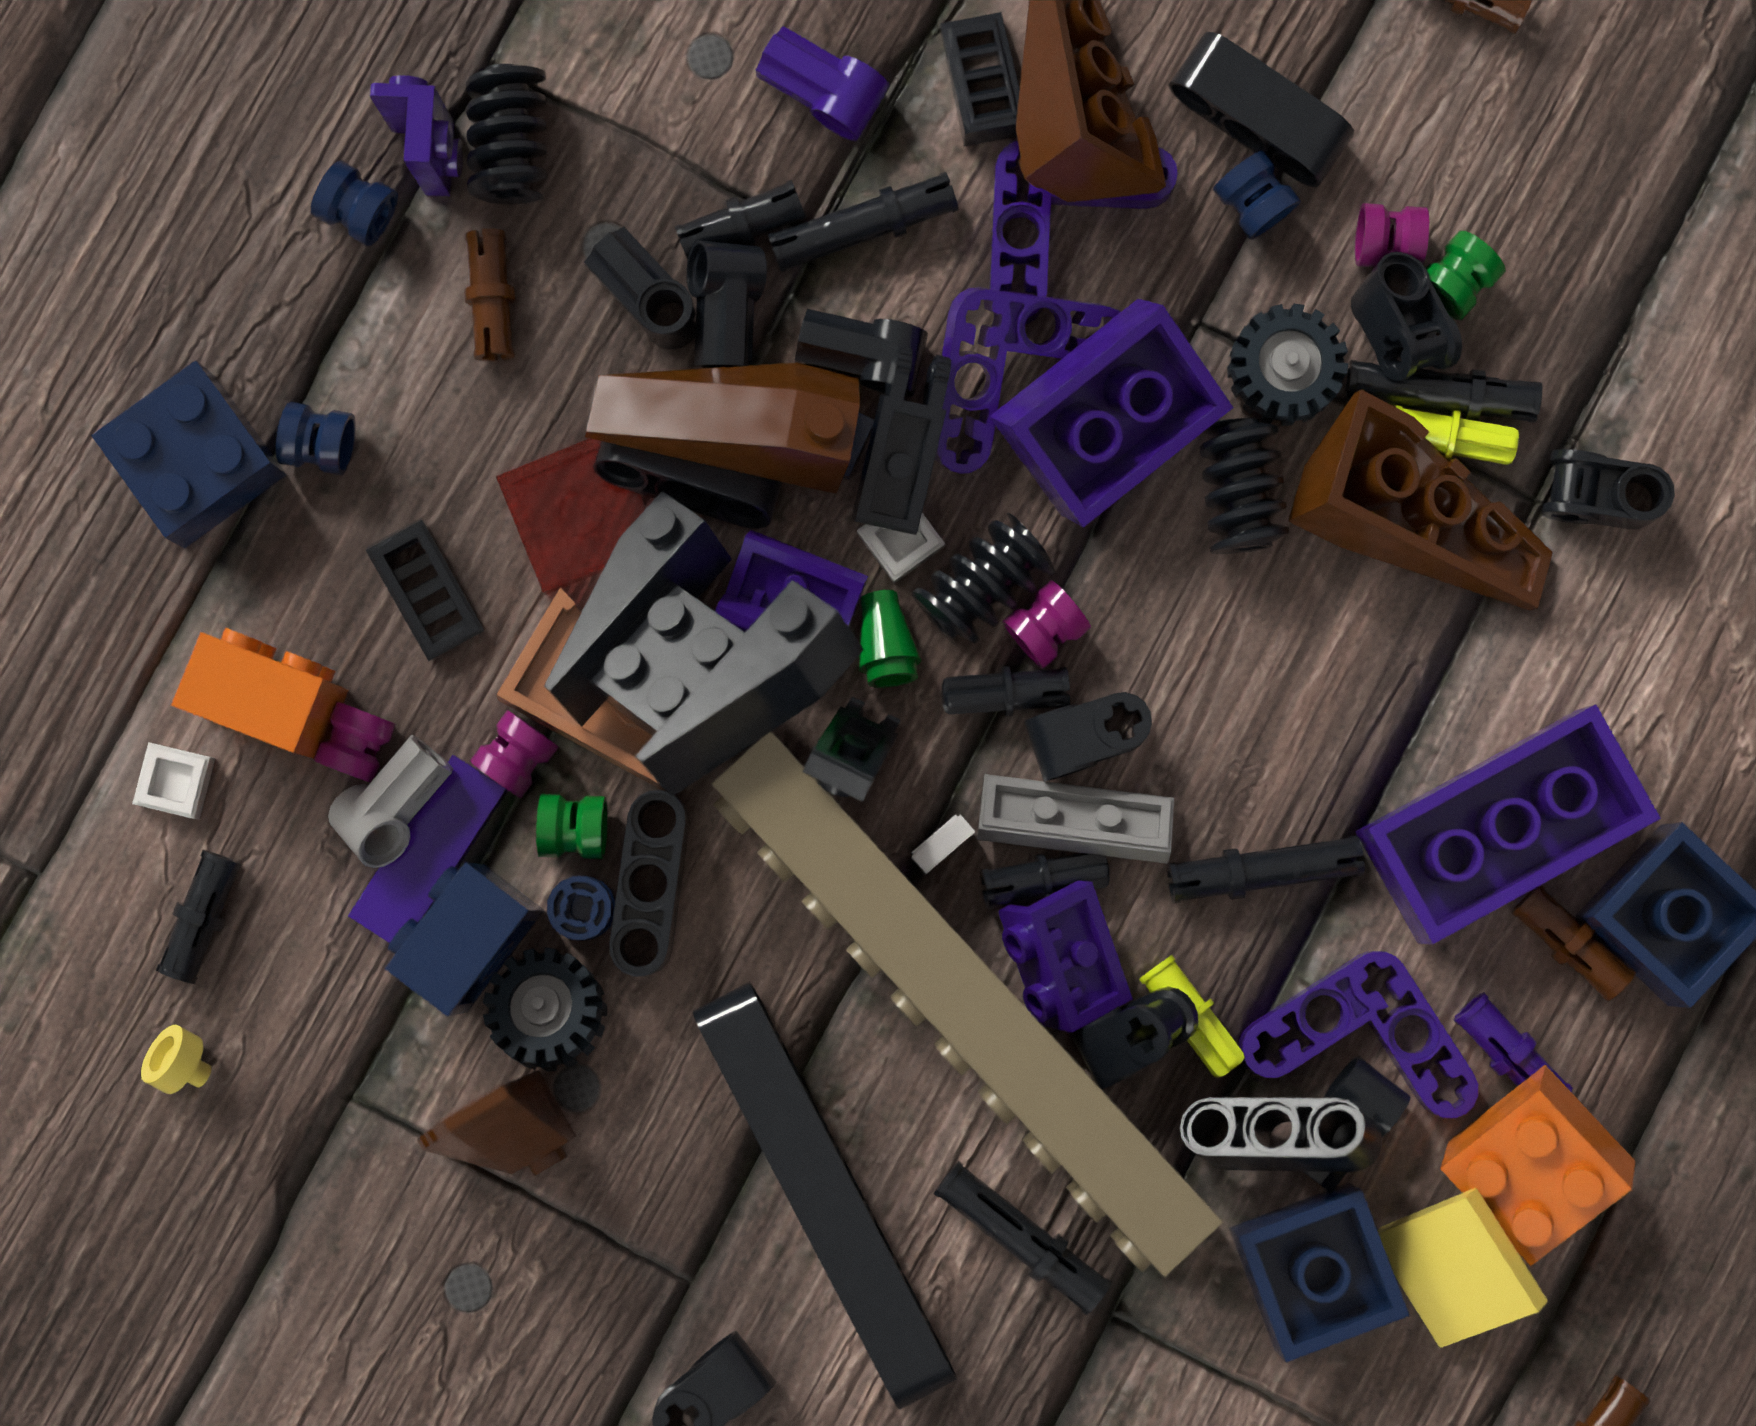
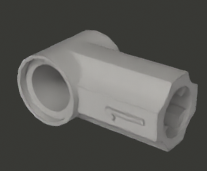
(376, 815)

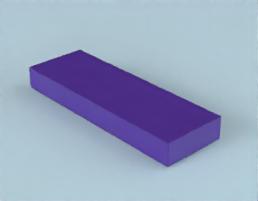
(439, 838)

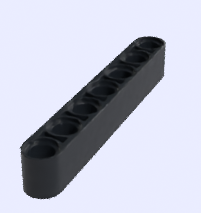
(824, 1196)

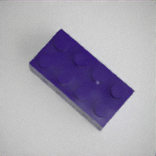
(1507, 825)

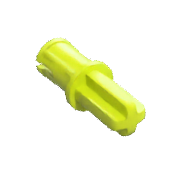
(1468, 437)
(1210, 1039)

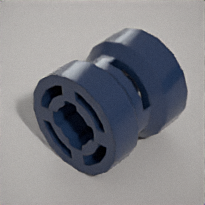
(1249, 184)
(356, 204)
(315, 438)
(591, 904)

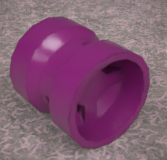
(1390, 231)
(1046, 624)
(354, 742)
(514, 754)

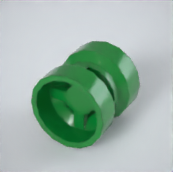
(1463, 272)
(557, 826)

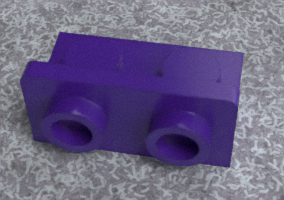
(1065, 958)

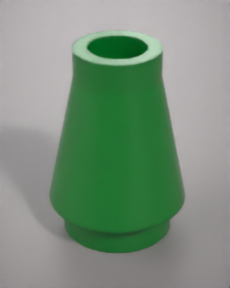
(887, 643)

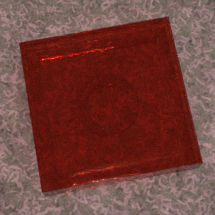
(568, 514)

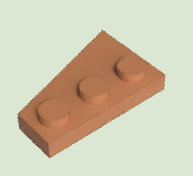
(606, 732)

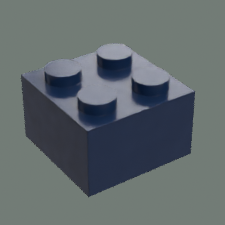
(188, 455)
(1674, 915)
(461, 937)
(1319, 1272)

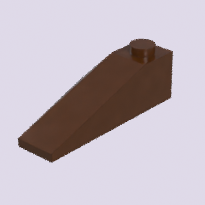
(753, 419)
(1400, 501)

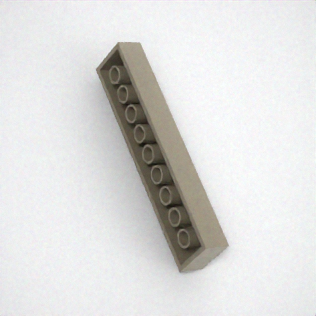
(968, 1004)

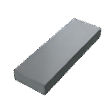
(1076, 818)

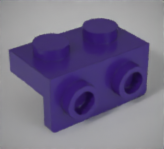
(430, 144)
(770, 565)

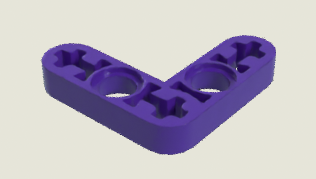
(1006, 187)
(1003, 335)
(1356, 1010)

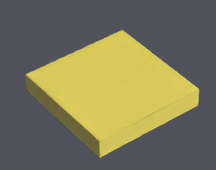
(1460, 1268)

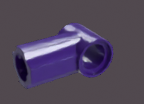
(836, 90)

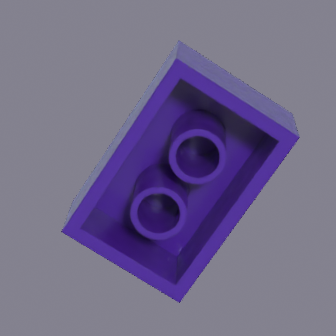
(1112, 411)

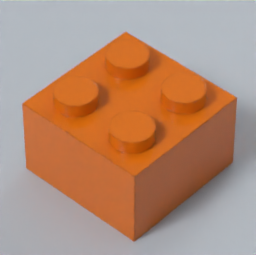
(249, 692)
(1540, 1164)

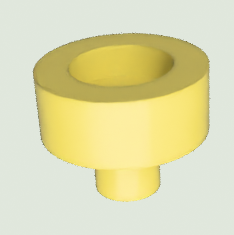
(175, 1061)

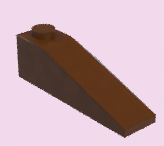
(1075, 111)
(505, 1129)

